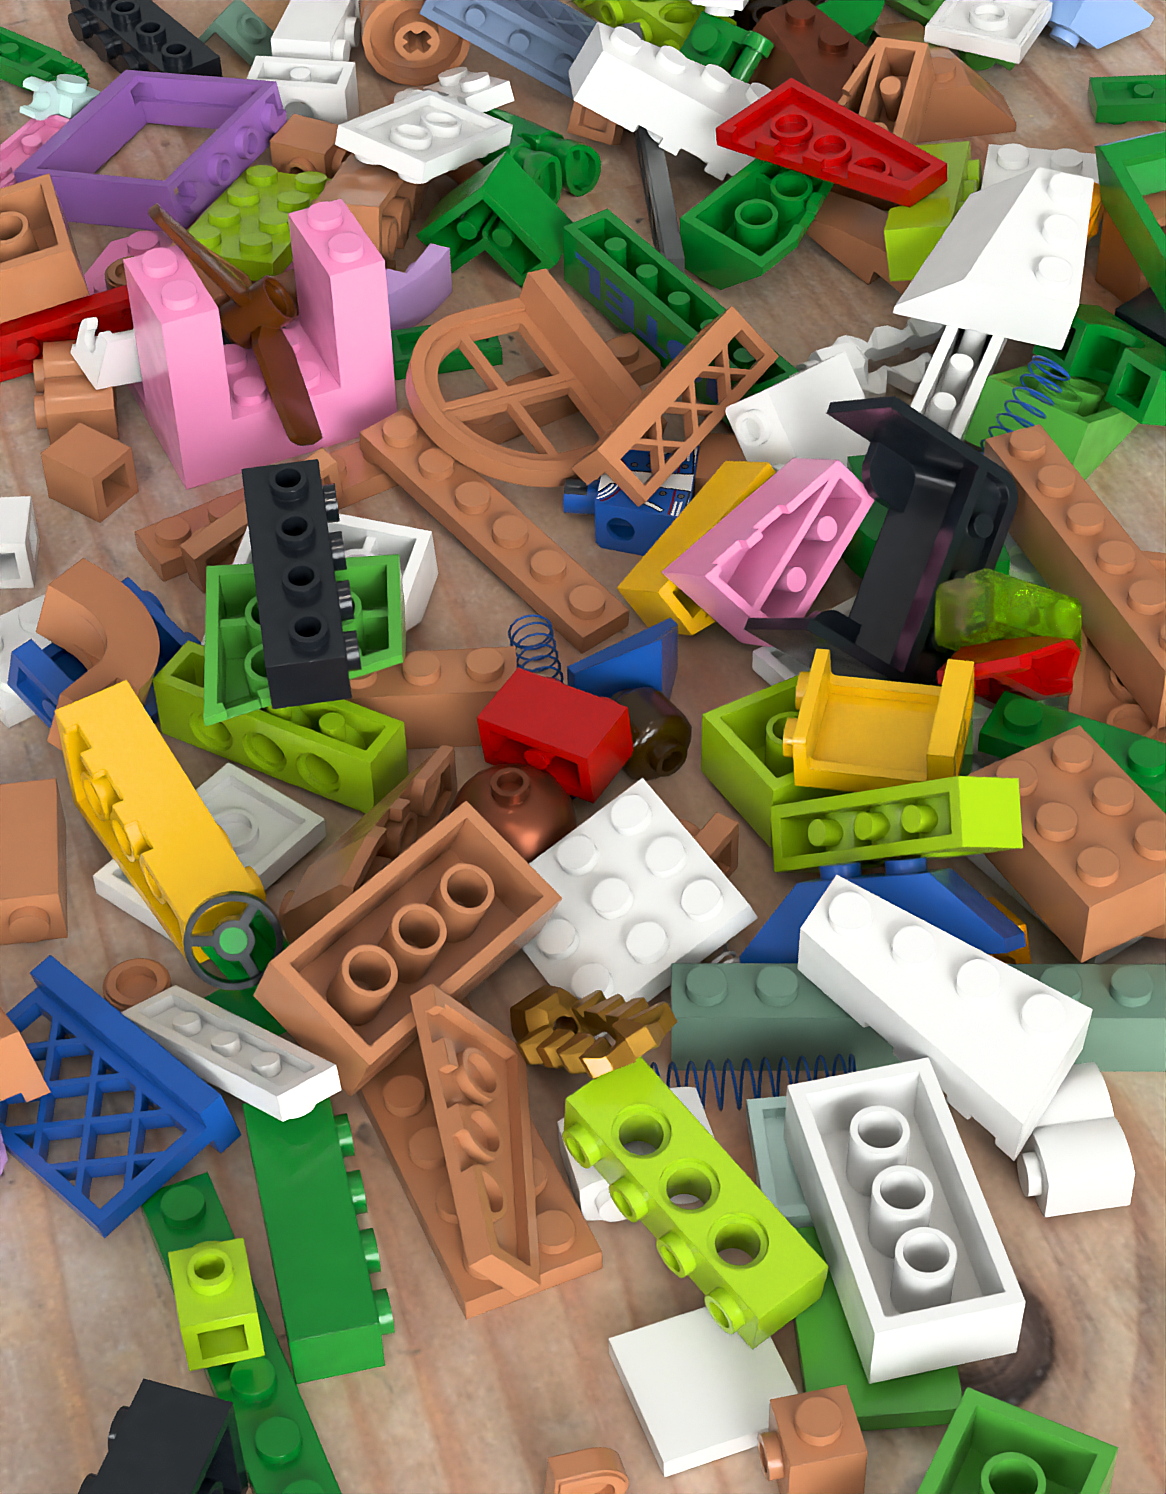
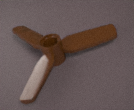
(255, 321)

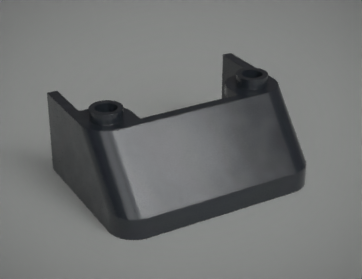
(941, 524)

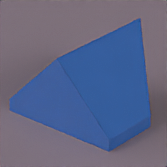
(635, 662)

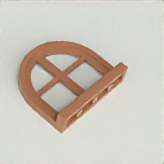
(566, 346)

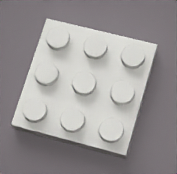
(632, 901)

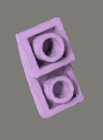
(419, 289)

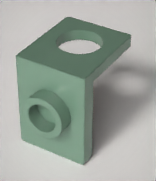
(241, 31)

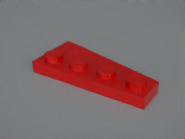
(828, 141)

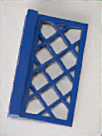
(136, 1065)

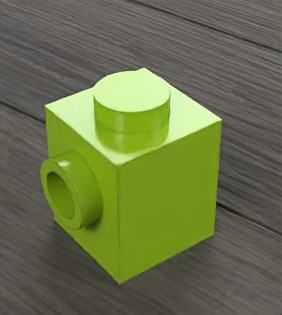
(216, 1303)

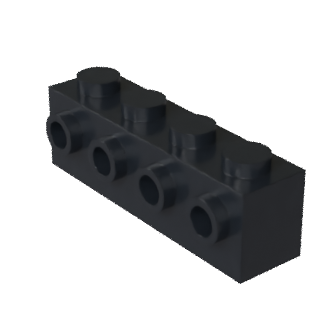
(140, 38)
(296, 584)

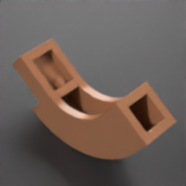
(101, 627)

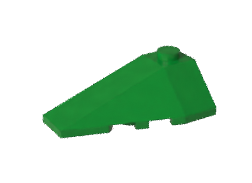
(750, 223)

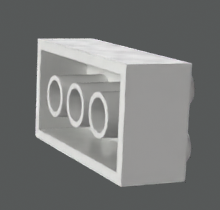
(902, 1221)

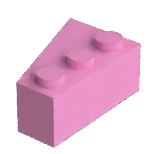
(774, 546)

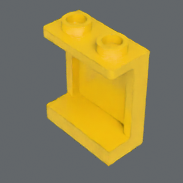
(875, 731)

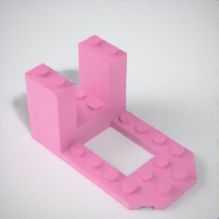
(211, 397)

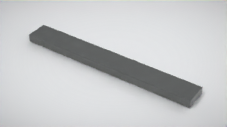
(658, 191)

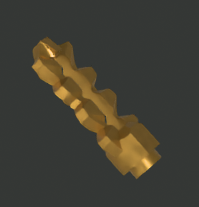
(572, 1044)

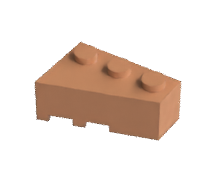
(891, 91)

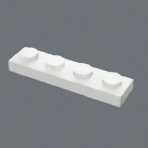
(236, 1053)

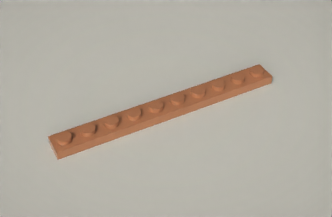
(364, 478)

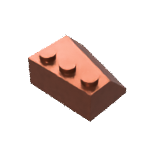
(806, 49)

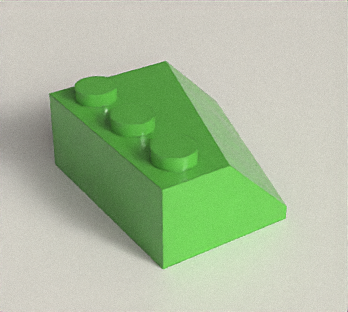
(233, 639)

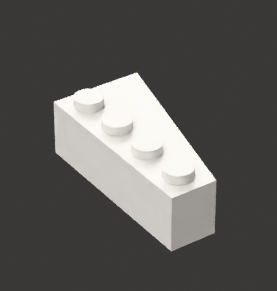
(663, 93)
(986, 1027)

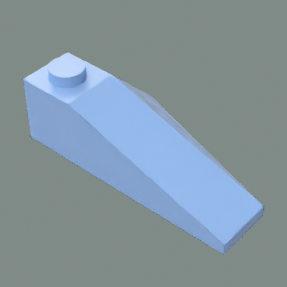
(1095, 21)

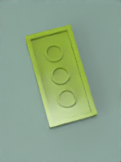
(252, 221)

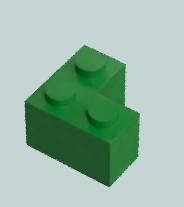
(498, 213)

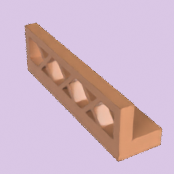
(659, 398)

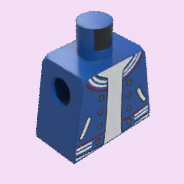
(618, 520)

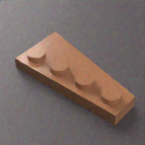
(485, 1137)

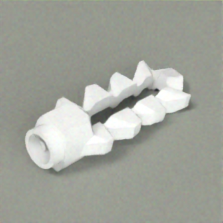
(884, 343)

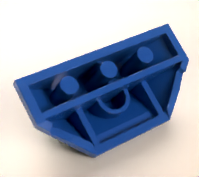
(929, 894)

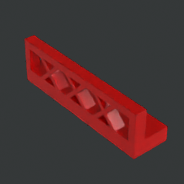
(24, 337)

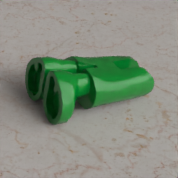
(548, 157)

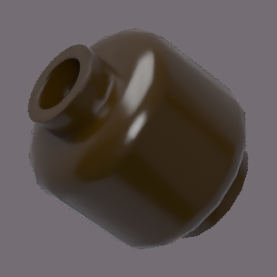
(658, 733)

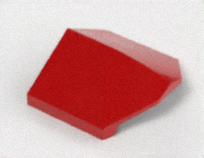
(1023, 666)

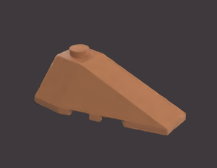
(960, 99)
(372, 842)

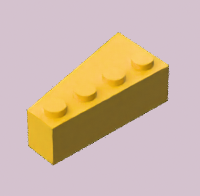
(149, 813)

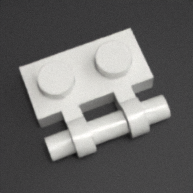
(467, 88)

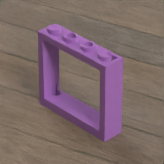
(240, 109)

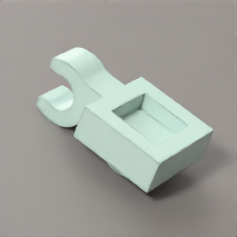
(63, 97)

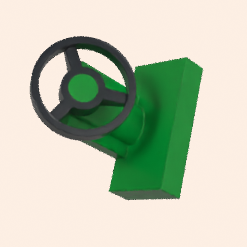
(241, 950)

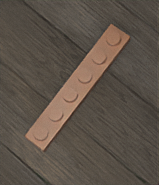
(495, 532)

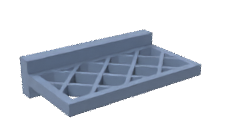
(519, 33)

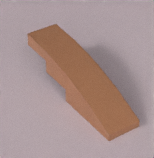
(855, 237)

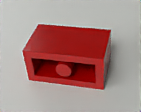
(557, 730)

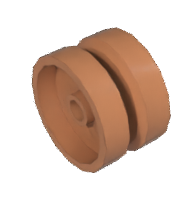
(406, 44)

